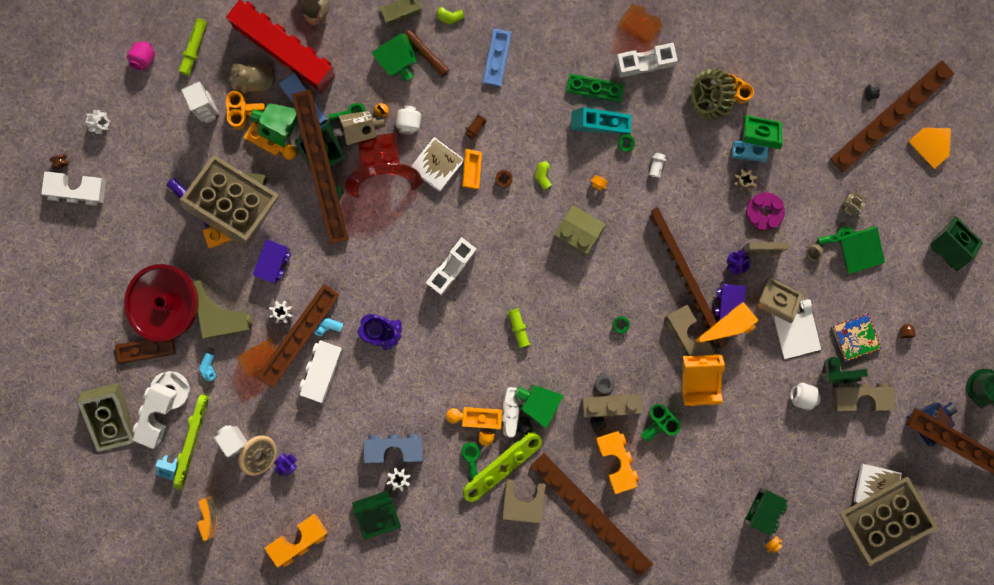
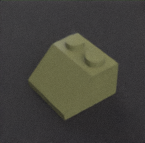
(579, 230)

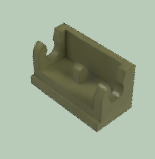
(400, 11)

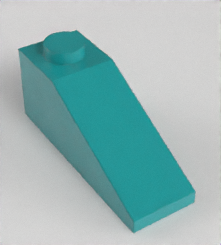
(600, 121)

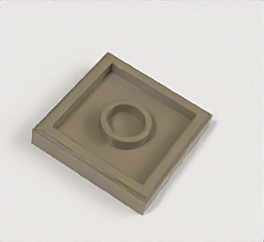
(765, 247)
(779, 300)

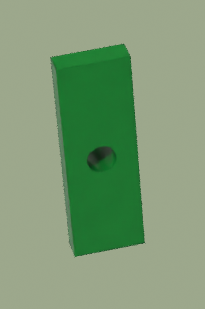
(607, 90)

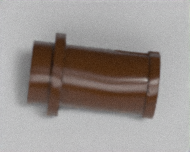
(474, 128)

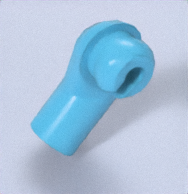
(327, 324)
(206, 368)

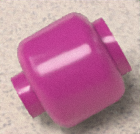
(140, 55)

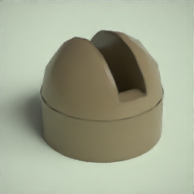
(818, 255)

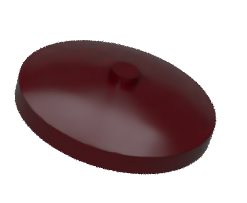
(161, 302)

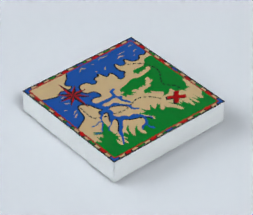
(856, 337)

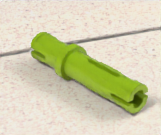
(190, 54)

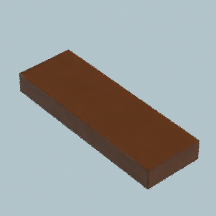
(143, 350)

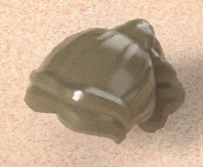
(315, 10)
(251, 77)

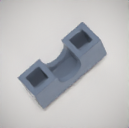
(376, 448)

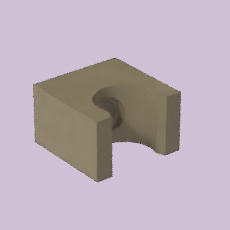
(523, 510)

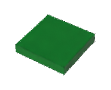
(762, 132)
(862, 250)

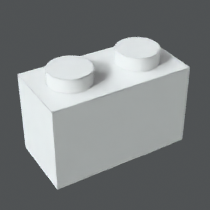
(230, 440)

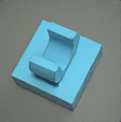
(166, 469)

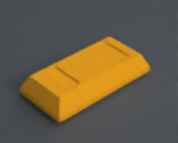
(471, 169)

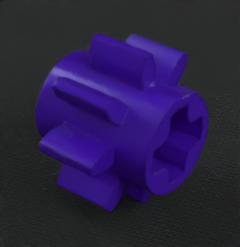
(738, 262)
(285, 464)

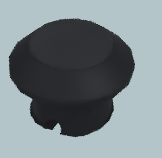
(871, 92)
(597, 424)
(524, 426)

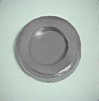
(604, 384)

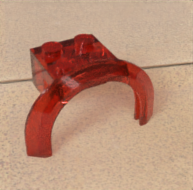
(380, 157)

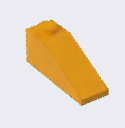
(734, 323)

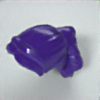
(380, 331)

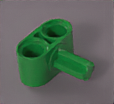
(659, 424)

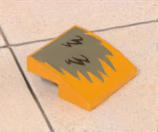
(208, 526)

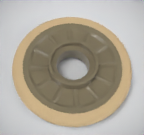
(252, 447)

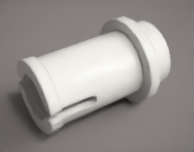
(657, 165)

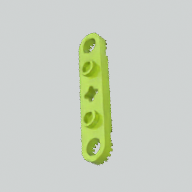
(184, 459)
(494, 474)

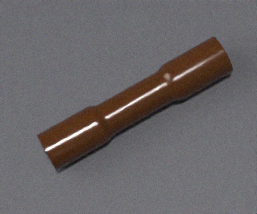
(434, 61)

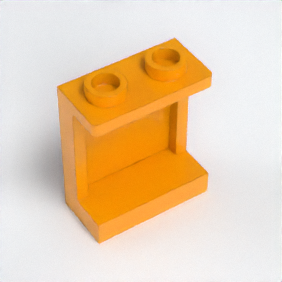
(702, 380)

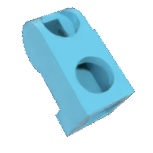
(749, 151)

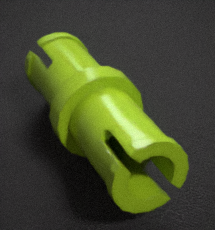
(518, 328)

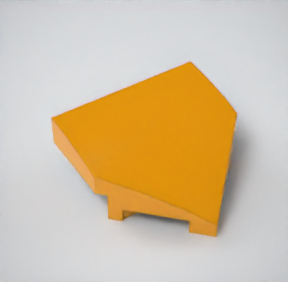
(932, 144)

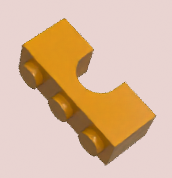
(624, 477)
(282, 551)

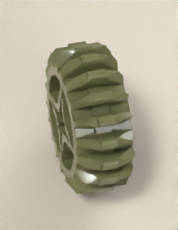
(718, 95)

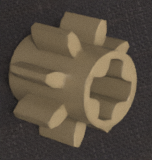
(739, 183)
(853, 203)

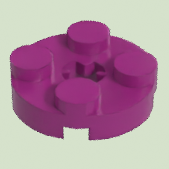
(759, 202)

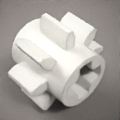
(97, 121)
(282, 317)
(396, 484)

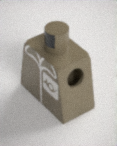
(359, 126)

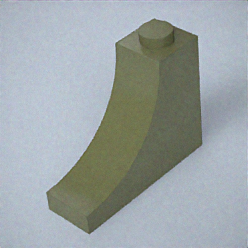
(219, 321)

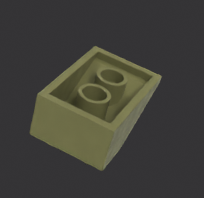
(106, 416)

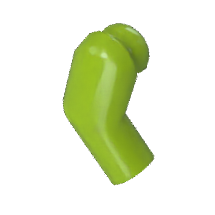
(448, 17)
(540, 174)

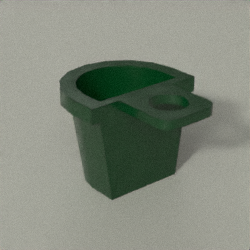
(981, 387)

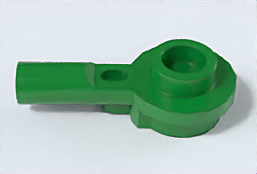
(354, 108)
(835, 238)
(470, 452)

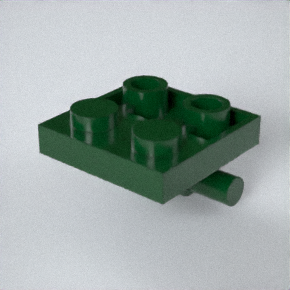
(834, 376)
(376, 514)

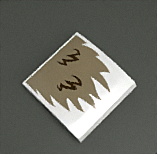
(437, 164)
(873, 480)

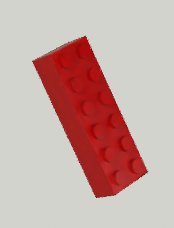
(280, 45)

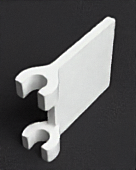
(800, 335)

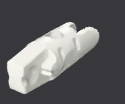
(510, 412)

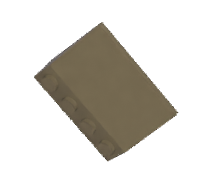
(229, 201)
(887, 521)

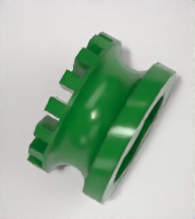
(620, 142)
(625, 329)

